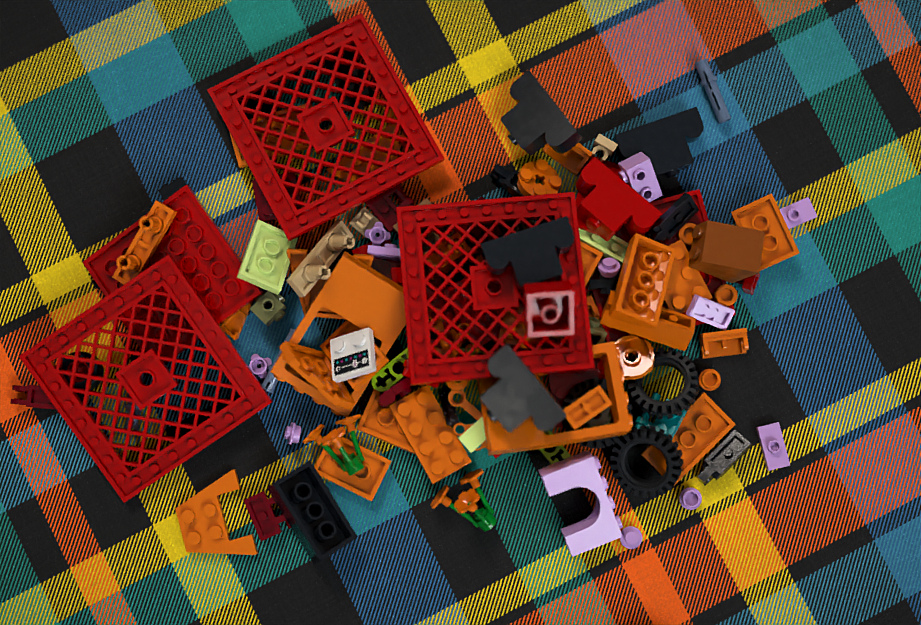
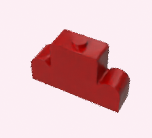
(612, 203)

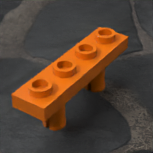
(145, 242)

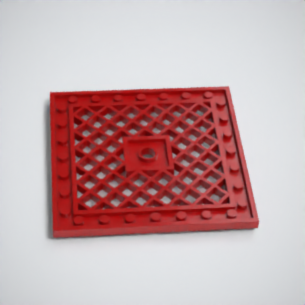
(300, 57)
(475, 213)
(89, 431)

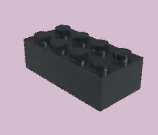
(312, 512)

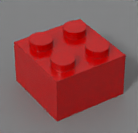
(548, 308)

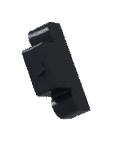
(537, 119)
(663, 142)
(530, 252)
(518, 394)

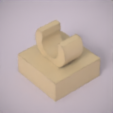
(604, 145)
(363, 221)

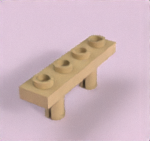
(317, 262)

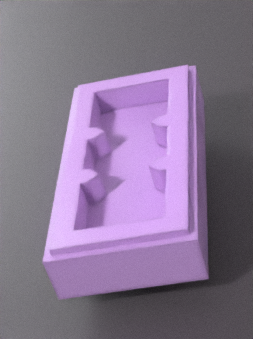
(798, 213)
(389, 252)
(710, 312)
(773, 446)

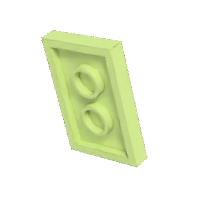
(266, 257)

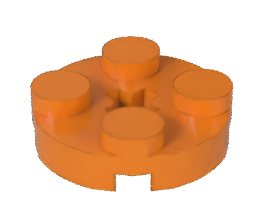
(538, 170)
(644, 362)

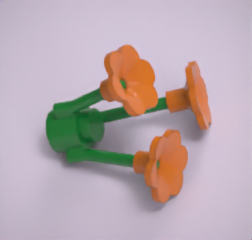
(350, 462)
(467, 502)

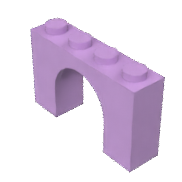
(601, 524)

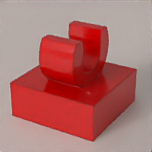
(749, 284)

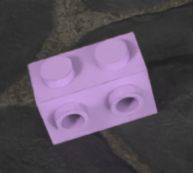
(640, 175)

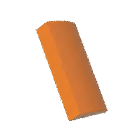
(642, 282)

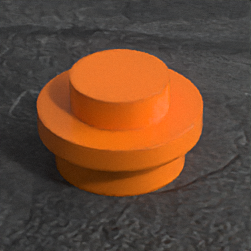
(709, 379)

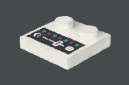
(352, 355)

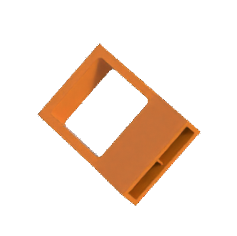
(363, 299)
(529, 437)

